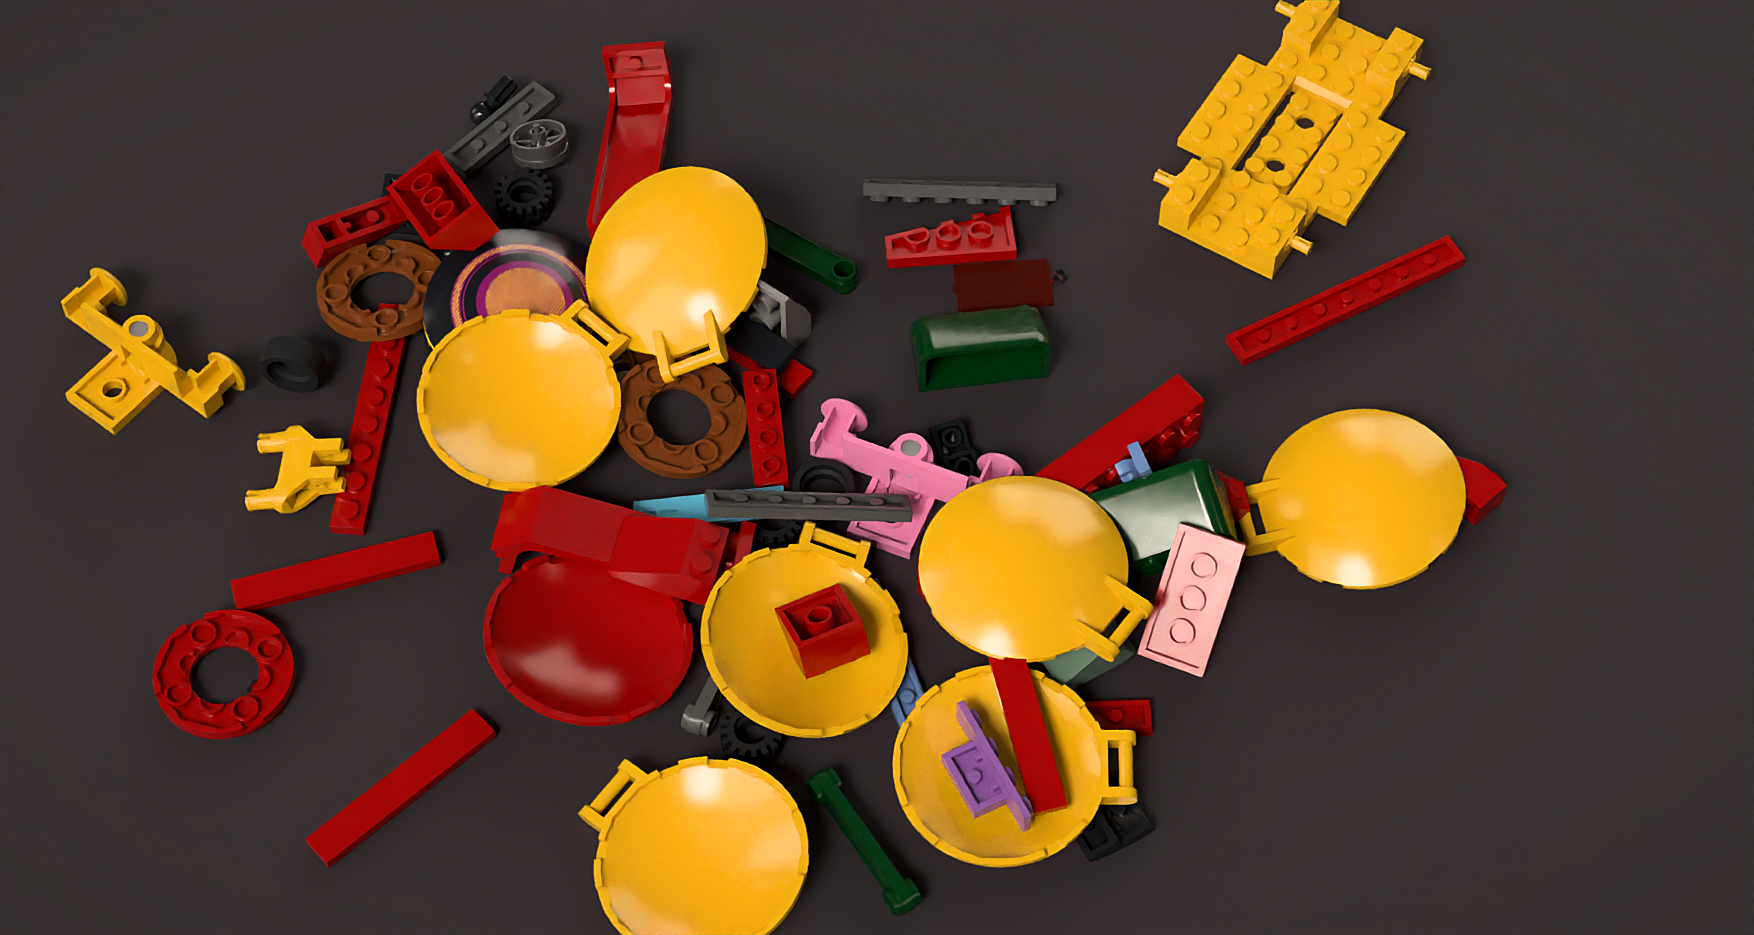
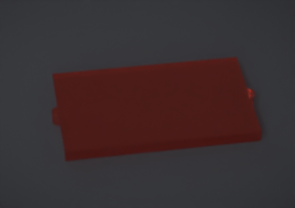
(1002, 285)

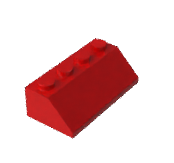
(442, 206)

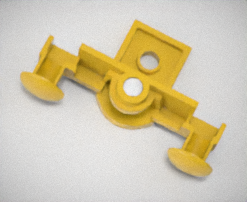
(139, 361)

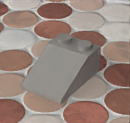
(779, 314)

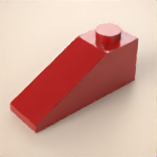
(346, 229)
(1483, 490)

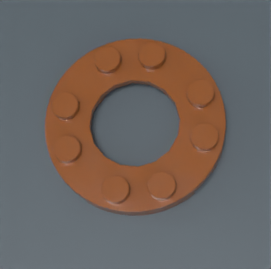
(355, 264)
(677, 461)

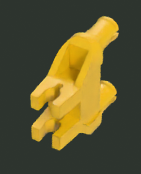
(305, 470)

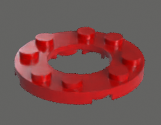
(217, 630)

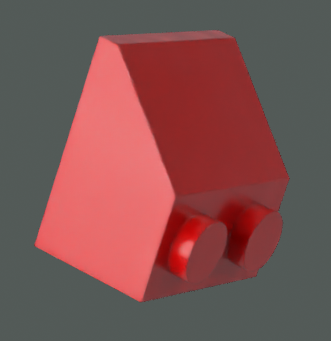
(823, 631)

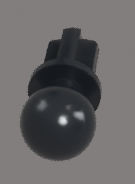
(495, 98)

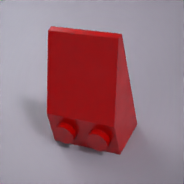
(669, 555)

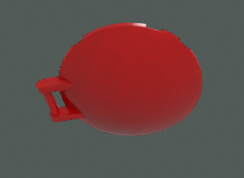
(585, 642)

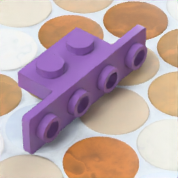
(980, 775)

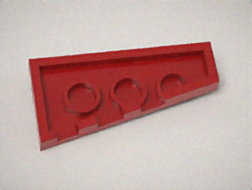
(968, 241)

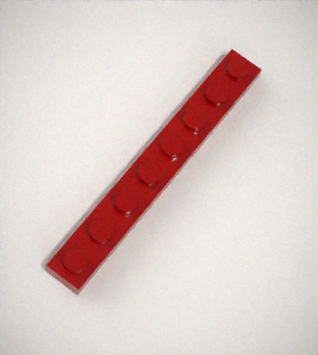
(1345, 300)
(368, 434)

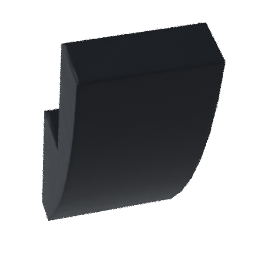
(760, 345)
(954, 448)

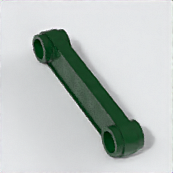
(810, 258)
(899, 893)

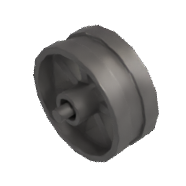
(539, 144)

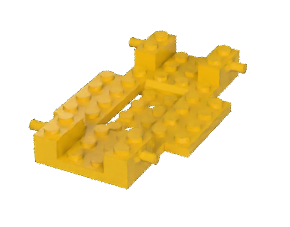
(1334, 74)

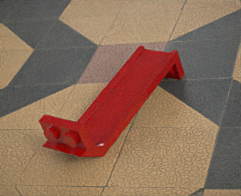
(635, 122)
(578, 529)

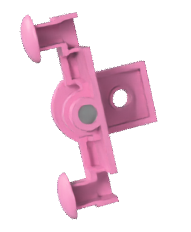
(900, 469)

